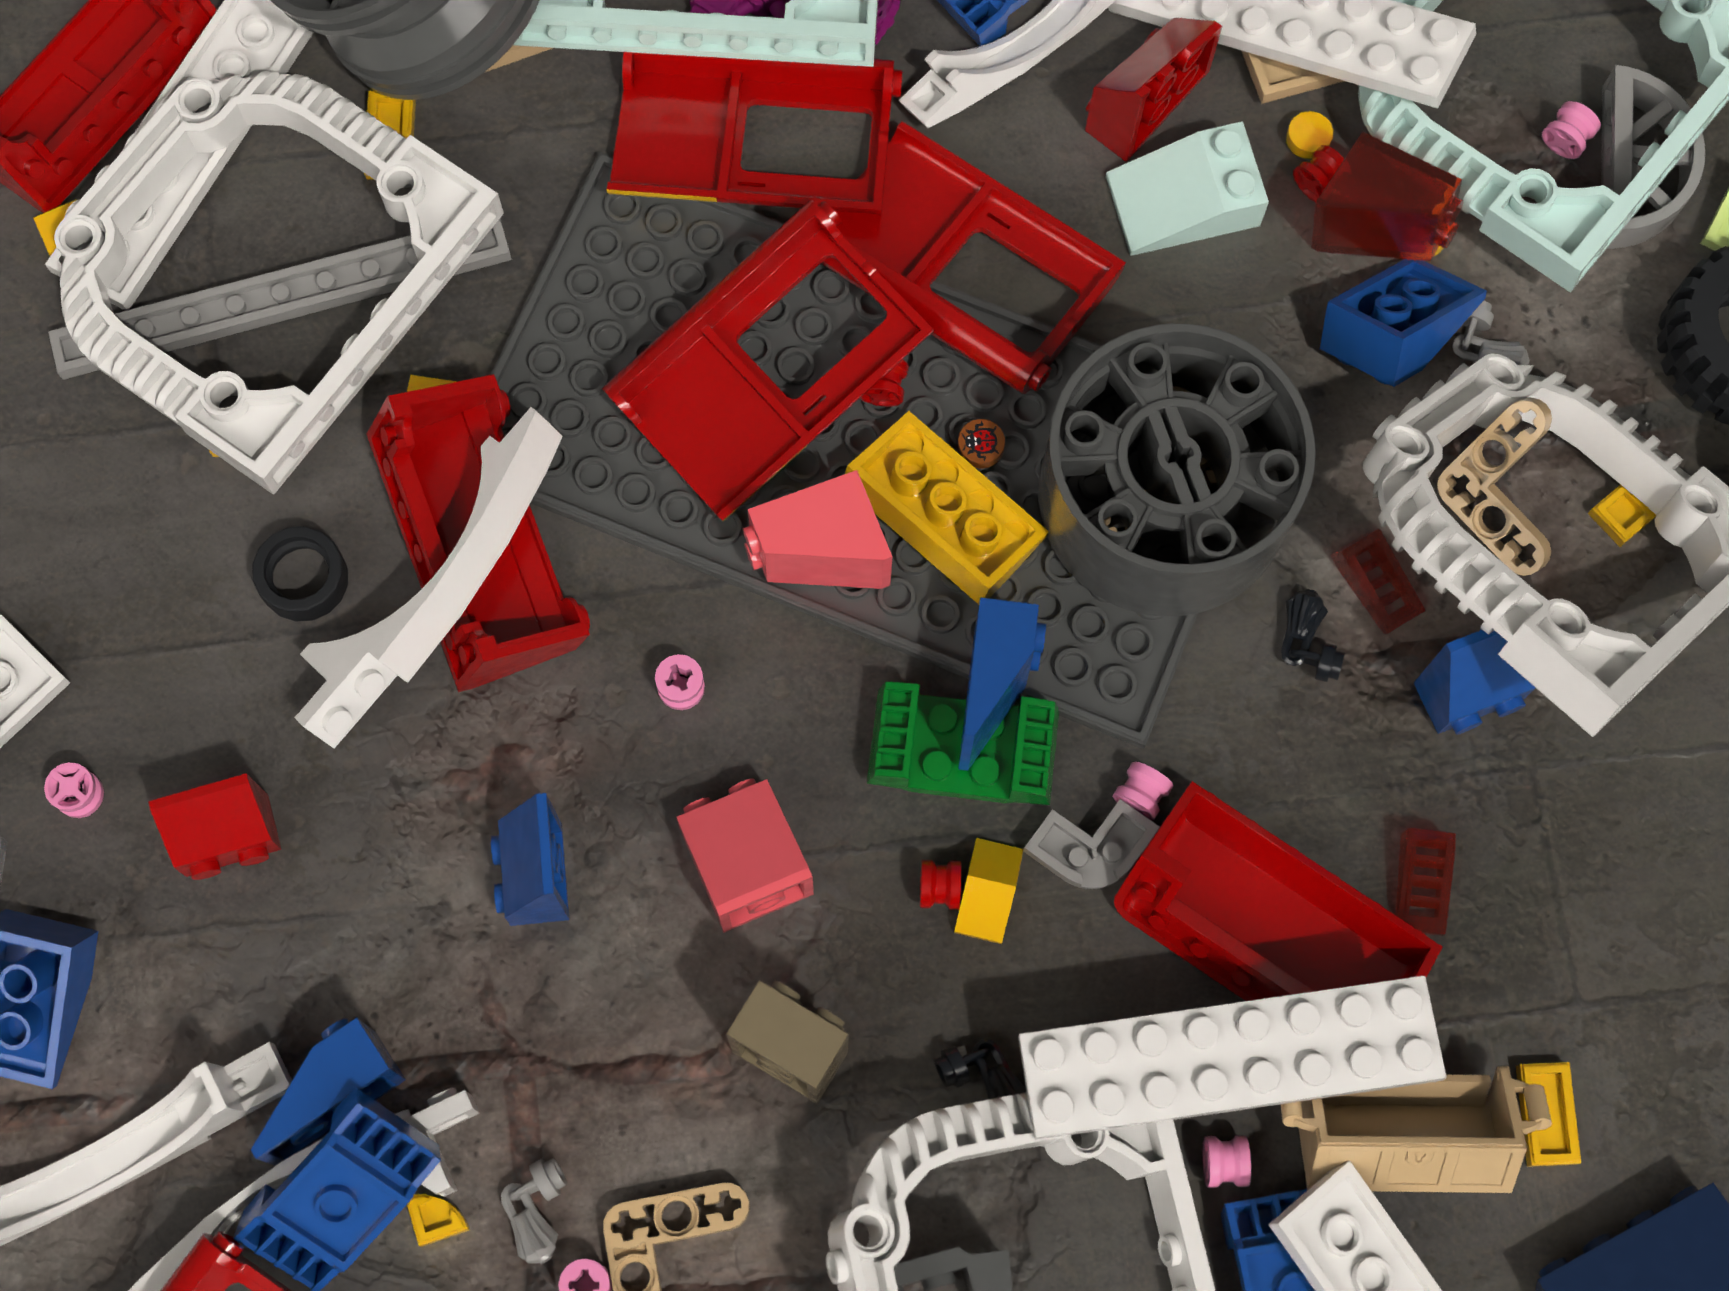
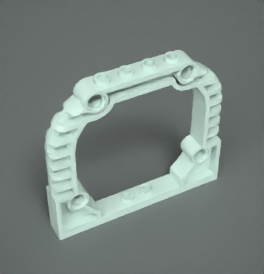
(809, 33)
(1566, 225)

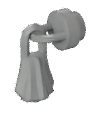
(1481, 320)
(532, 1234)

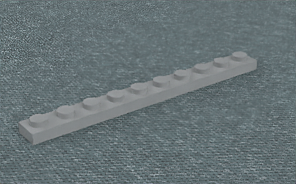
(273, 297)

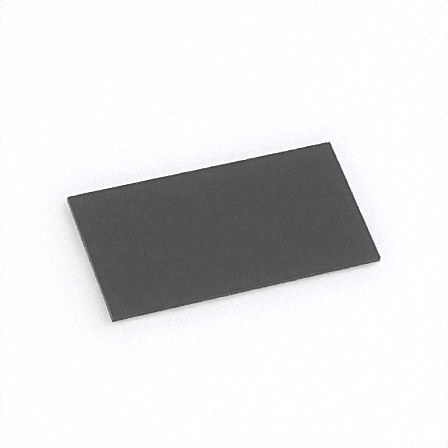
(639, 264)

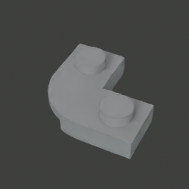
(1092, 860)

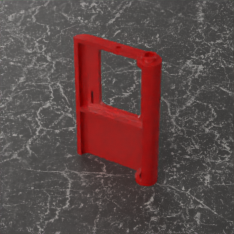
(931, 212)

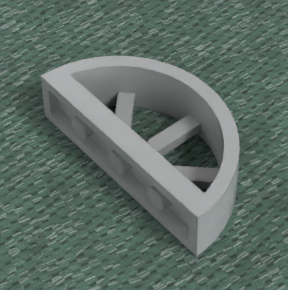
(1618, 154)

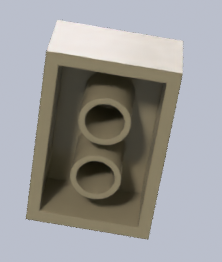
(789, 1040)

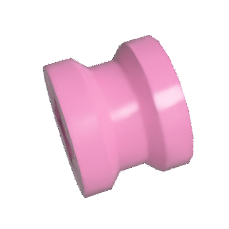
(1571, 130)
(682, 692)
(65, 783)
(1144, 789)
(1226, 1161)
(595, 1277)

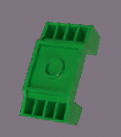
(920, 747)

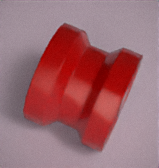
(1315, 175)
(888, 390)
(940, 884)

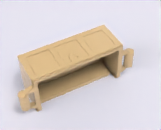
(1423, 1134)

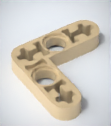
(1482, 479)
(642, 1248)

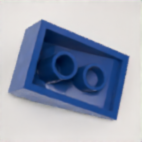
(1398, 319)
(1003, 652)
(1470, 682)
(531, 864)
(42, 993)
(344, 1059)

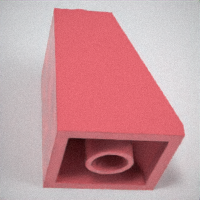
(820, 537)
(745, 853)

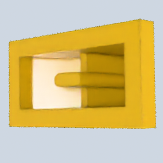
(989, 891)

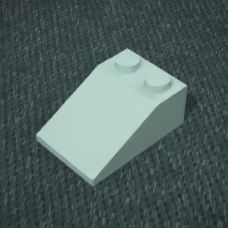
(1189, 190)

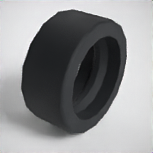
(285, 542)

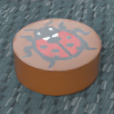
(981, 443)

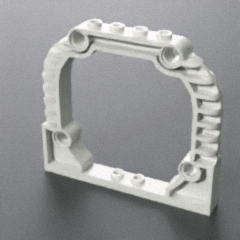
(273, 428)
(1550, 642)
(996, 1128)

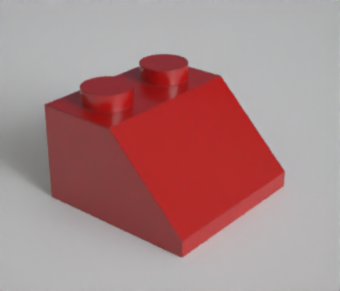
(216, 826)

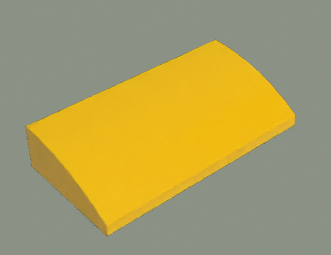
(946, 507)

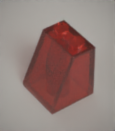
(1386, 205)

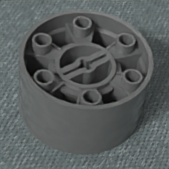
(1170, 436)

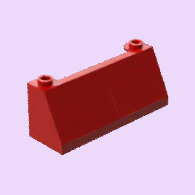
(90, 91)
(432, 473)

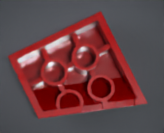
(1151, 84)

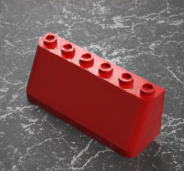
(1261, 909)

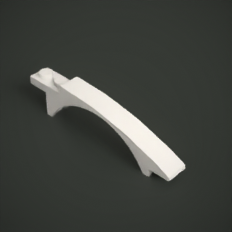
(969, 75)
(368, 661)
(444, 1112)
(176, 1124)

